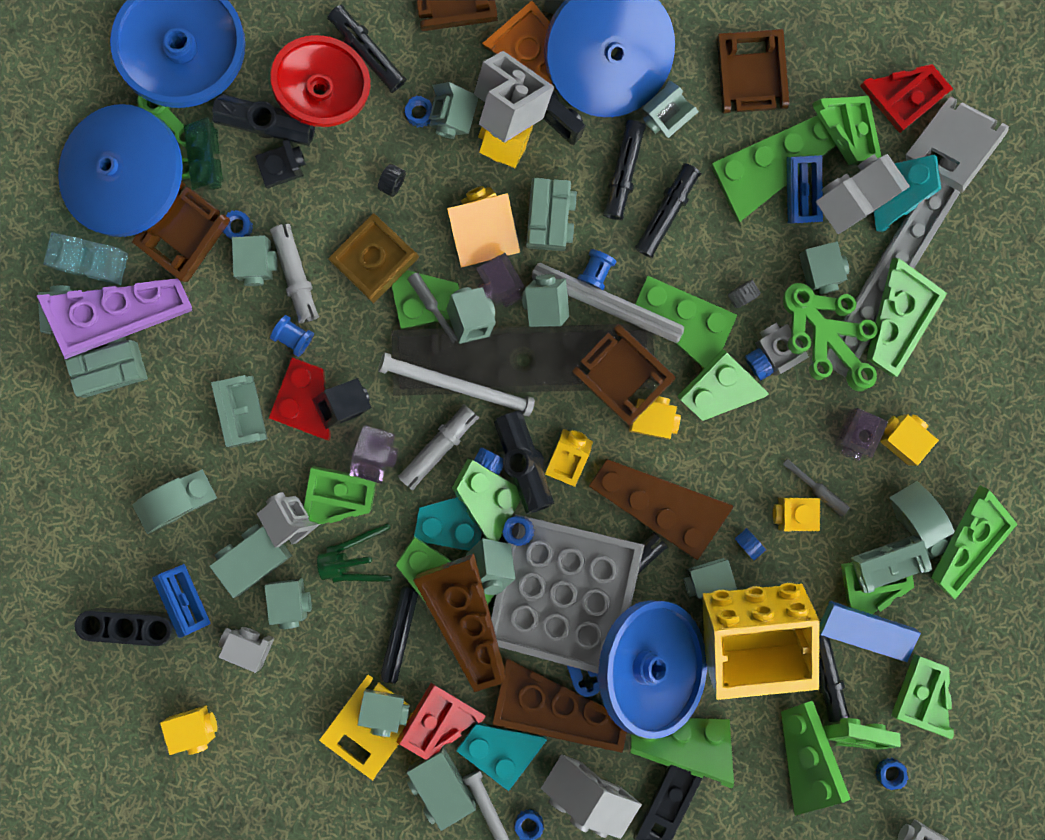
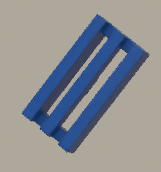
(792, 189)
(177, 602)

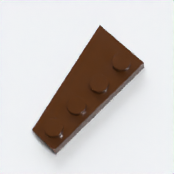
(668, 509)
(462, 613)
(548, 709)

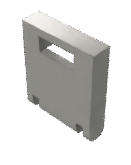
(962, 137)

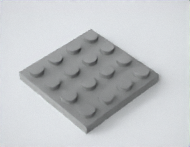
(565, 593)

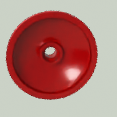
(322, 65)

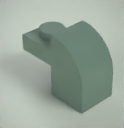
(173, 500)
(923, 518)

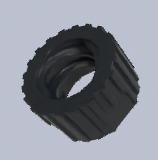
(391, 180)

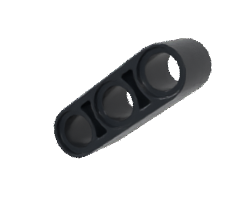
(112, 631)

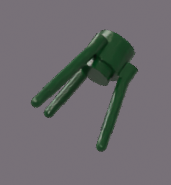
(335, 564)

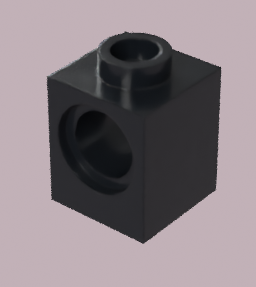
(342, 403)

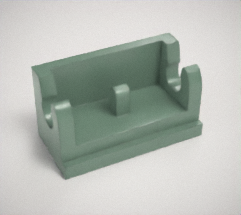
(239, 411)
(891, 563)

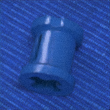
(597, 268)
(291, 335)

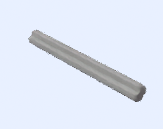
(615, 306)

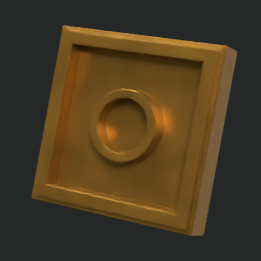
(373, 258)

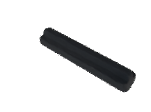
(399, 635)

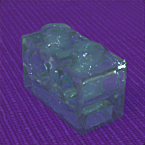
(85, 258)

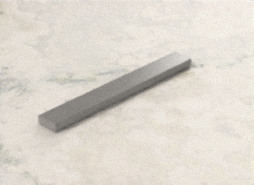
(908, 245)

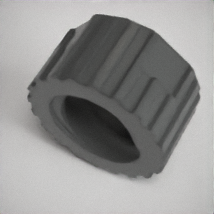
(744, 294)

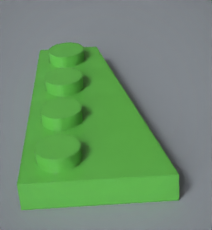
(761, 169)

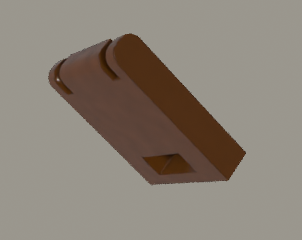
(455, 13)
(754, 78)
(187, 228)
(619, 371)

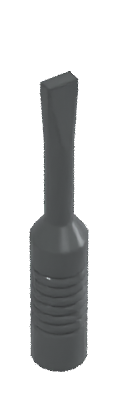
(430, 302)
(820, 490)

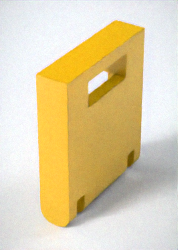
(346, 723)

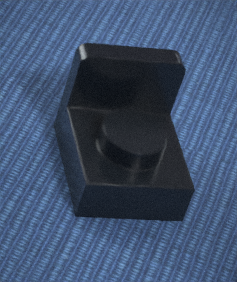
(281, 164)

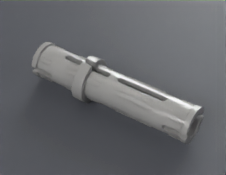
(298, 286)
(434, 451)

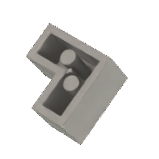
(511, 95)
(854, 198)
(589, 799)

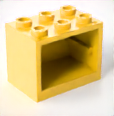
(761, 641)

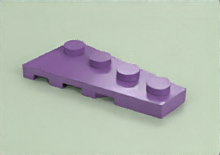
(101, 316)

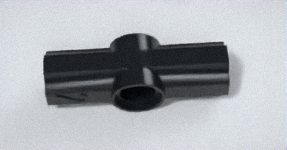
(245, 115)
(531, 480)

